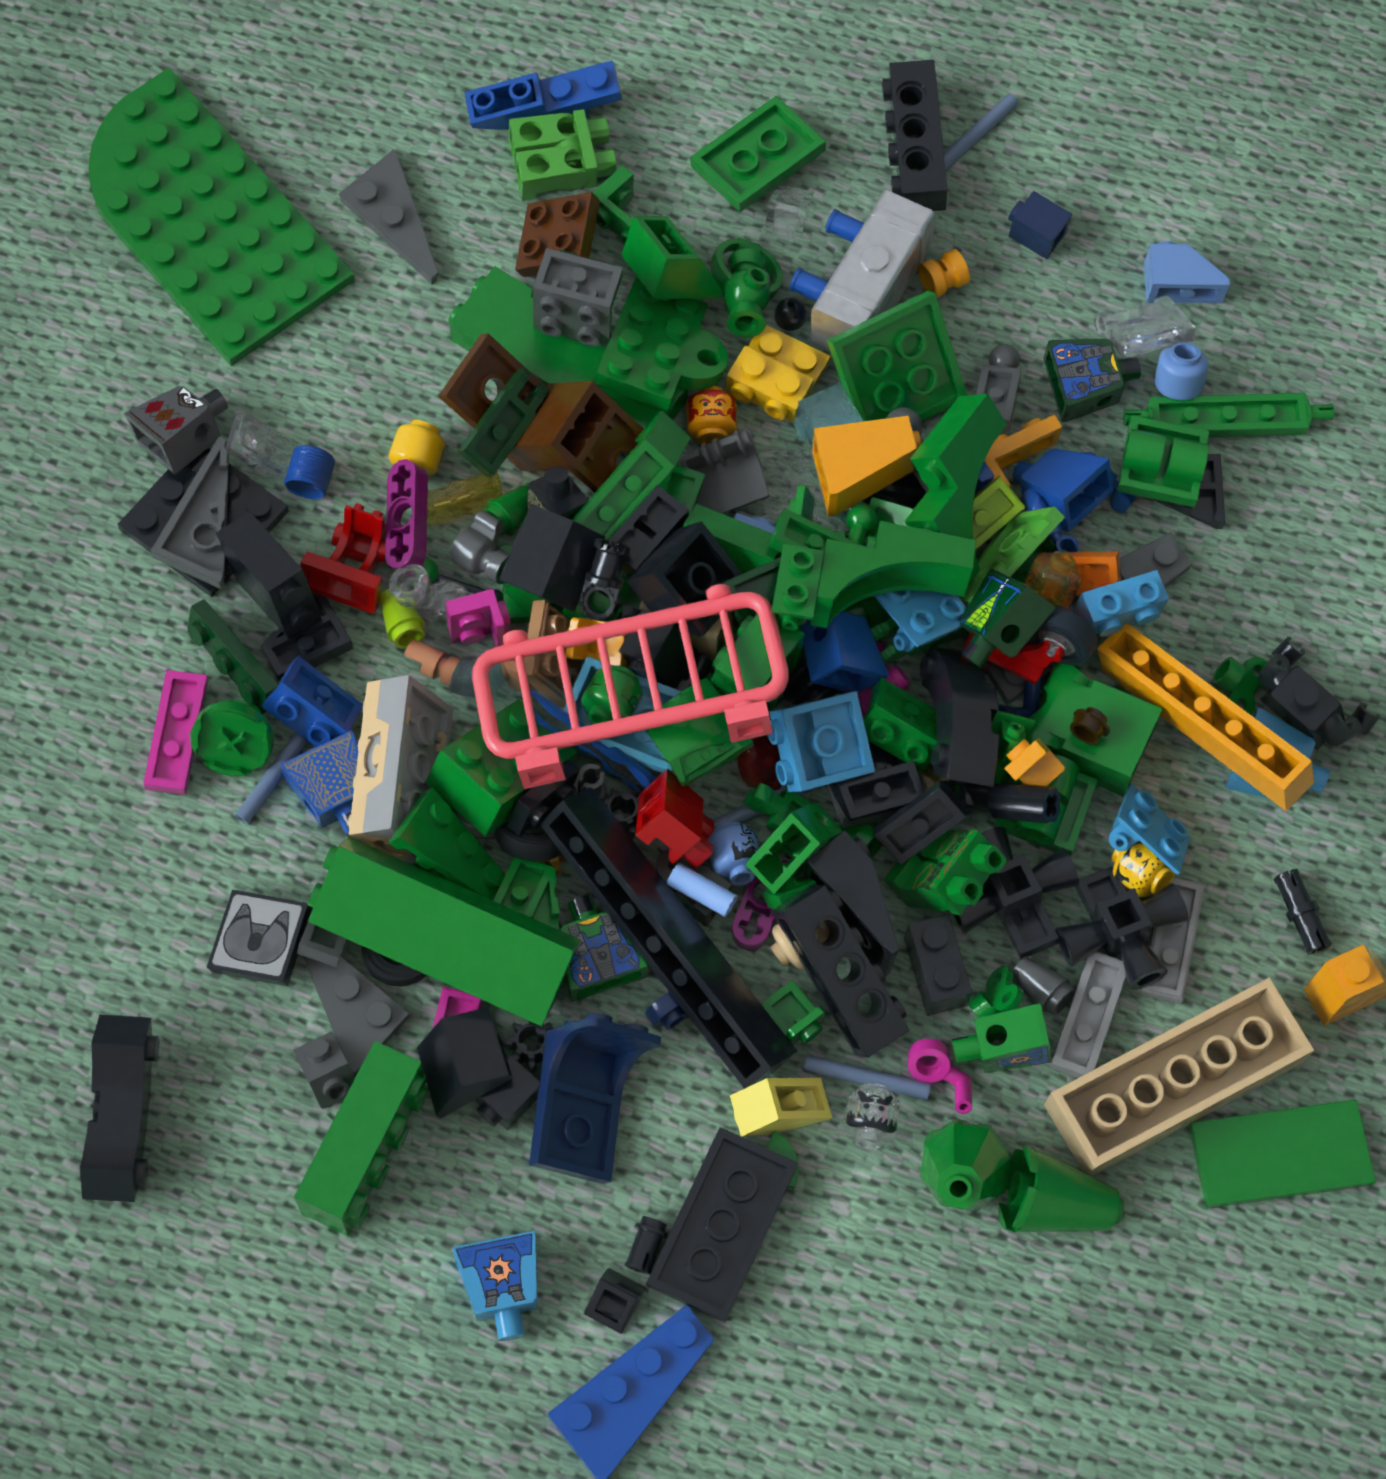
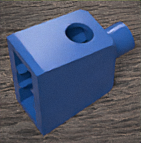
(843, 654)

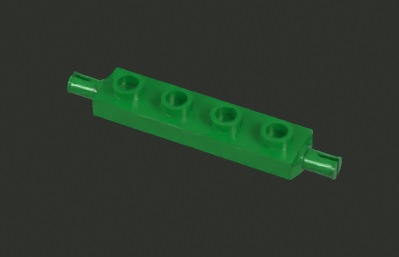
(1237, 413)

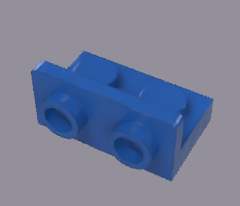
(312, 704)

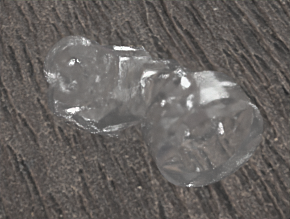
(415, 589)

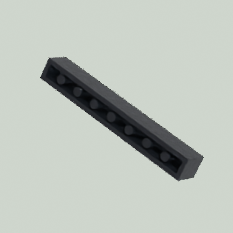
(668, 937)

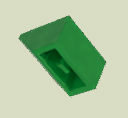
(667, 261)

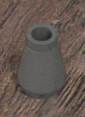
(1044, 985)

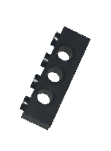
(915, 84)
(799, 921)

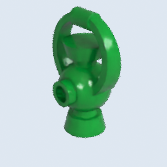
(747, 286)

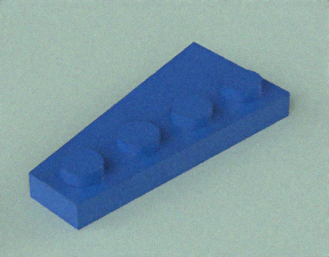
(624, 1398)

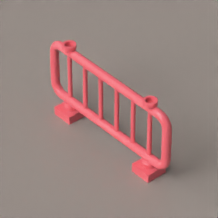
(744, 710)

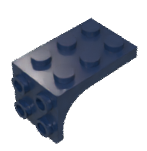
(582, 1094)

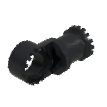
(604, 577)

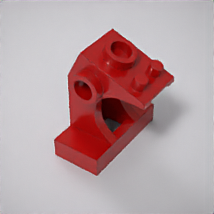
(360, 539)

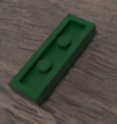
(230, 654)

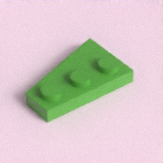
(1014, 545)

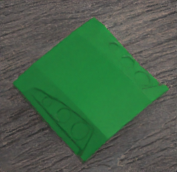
(696, 744)

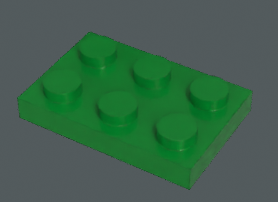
(758, 153)

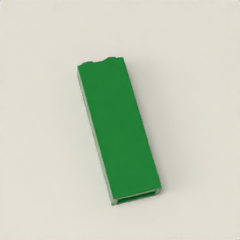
(505, 311)
(442, 929)

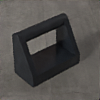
(923, 820)

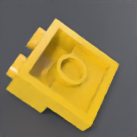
(776, 373)

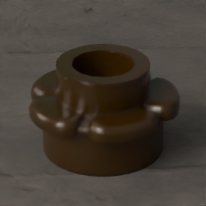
(1089, 725)

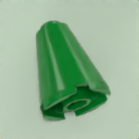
(1056, 1197)

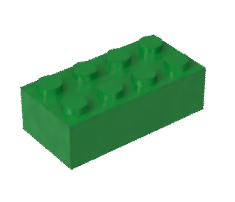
(361, 1139)

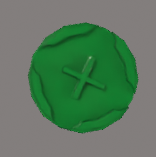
(232, 737)

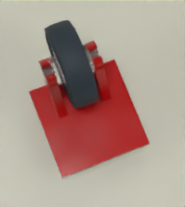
(1060, 639)

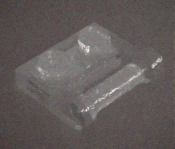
(1145, 327)

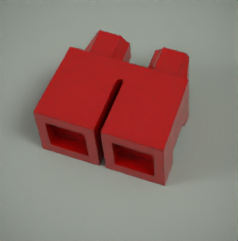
(675, 819)

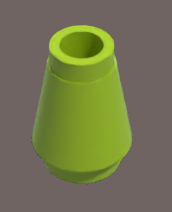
(401, 621)

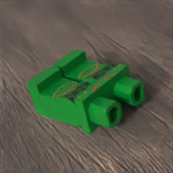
(947, 872)

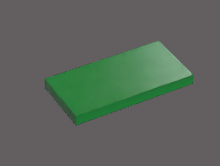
(1281, 1154)

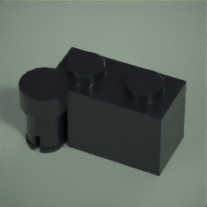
(667, 657)

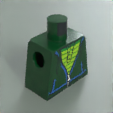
(1002, 617)

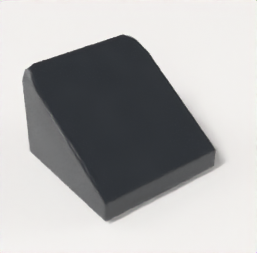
(614, 1300)

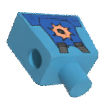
(500, 1280)

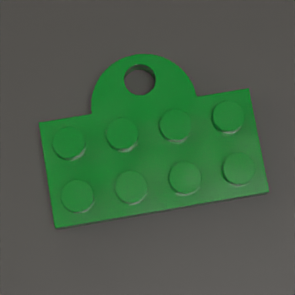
(660, 349)

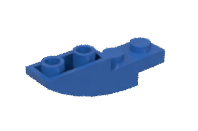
(529, 96)

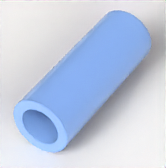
(702, 889)

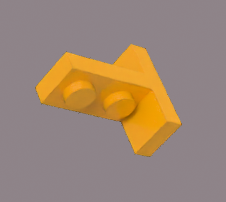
(1032, 439)

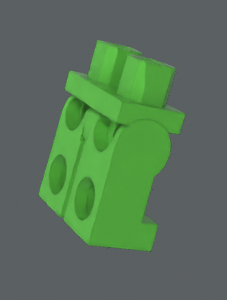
(559, 152)

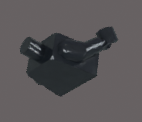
(1306, 703)

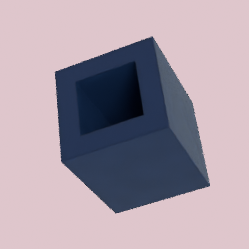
(1039, 224)

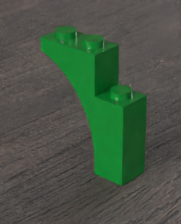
(951, 465)
(891, 562)

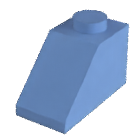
(1182, 275)

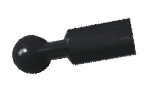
(1014, 801)

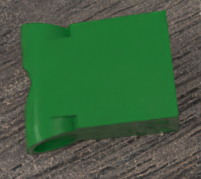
(1128, 717)

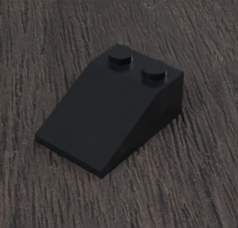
(851, 873)

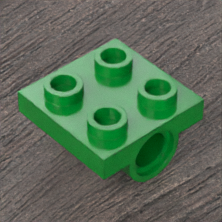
(1163, 461)
(1076, 794)

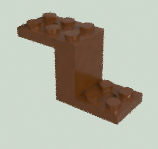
(573, 425)

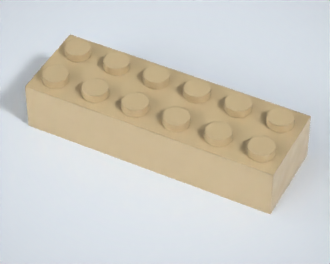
(1178, 1077)

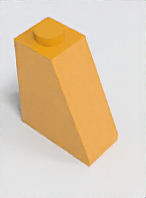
(862, 459)
(1347, 984)

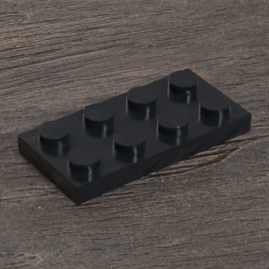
(722, 1225)

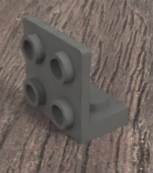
(575, 297)

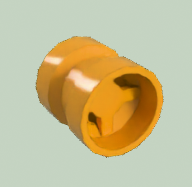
(944, 273)

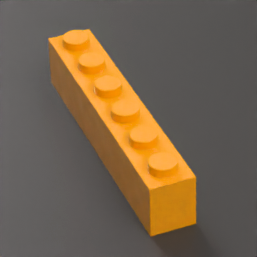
(1207, 716)

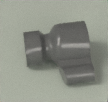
(477, 549)

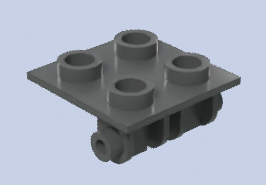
(730, 471)

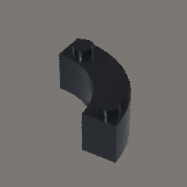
(963, 709)
(122, 1083)

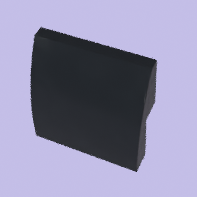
(886, 789)

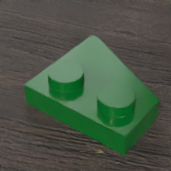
(531, 891)

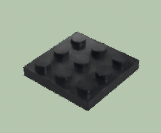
(156, 507)

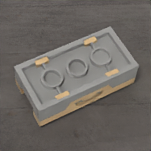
(397, 749)

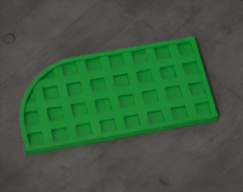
(207, 219)

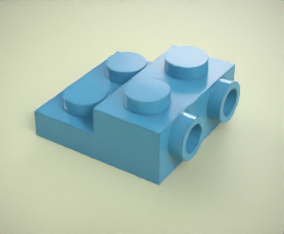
(1122, 603)
(820, 742)

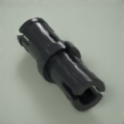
(1302, 911)

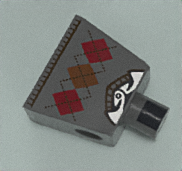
(177, 425)

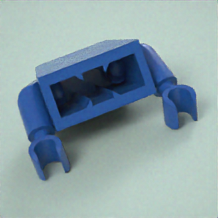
(1073, 485)

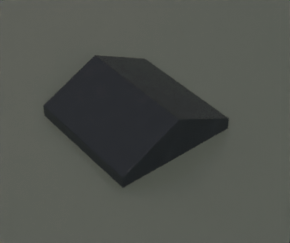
(551, 557)
(463, 1060)

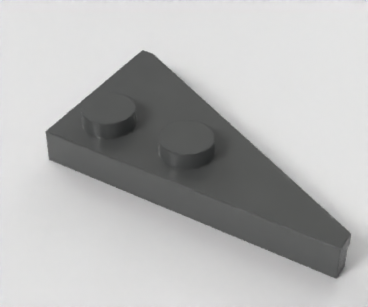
(387, 208)
(190, 534)
(355, 1009)

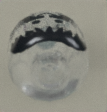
(871, 1116)

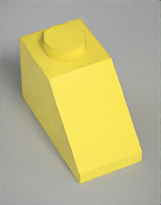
(780, 1105)

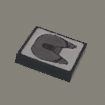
(259, 937)

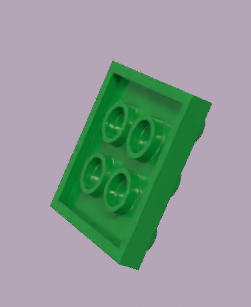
(899, 361)

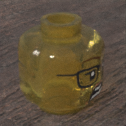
(1055, 578)

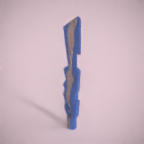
(613, 759)

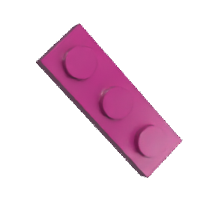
(171, 749)

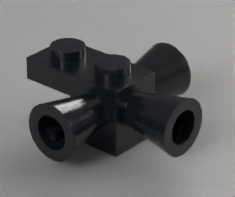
(1018, 895)
(1122, 925)

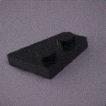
(316, 644)

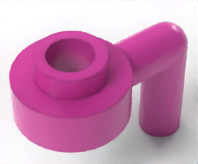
(938, 1068)

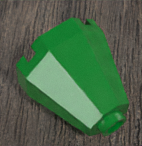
(965, 1165)

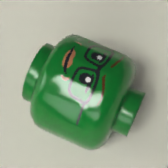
(596, 700)

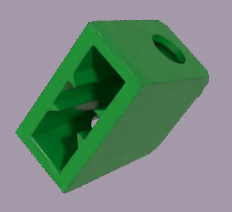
(799, 836)

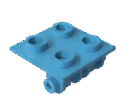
(922, 616)
(1145, 822)

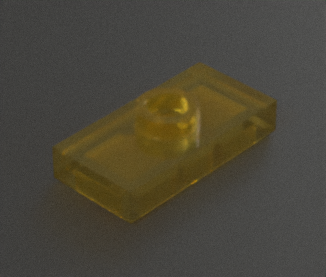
(461, 498)

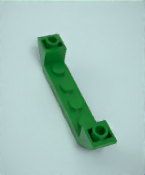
(627, 487)

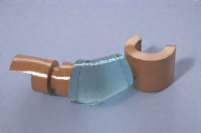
(458, 672)

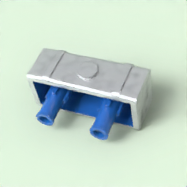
(873, 270)

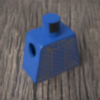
(325, 779)

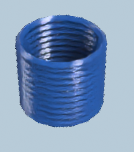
(309, 472)

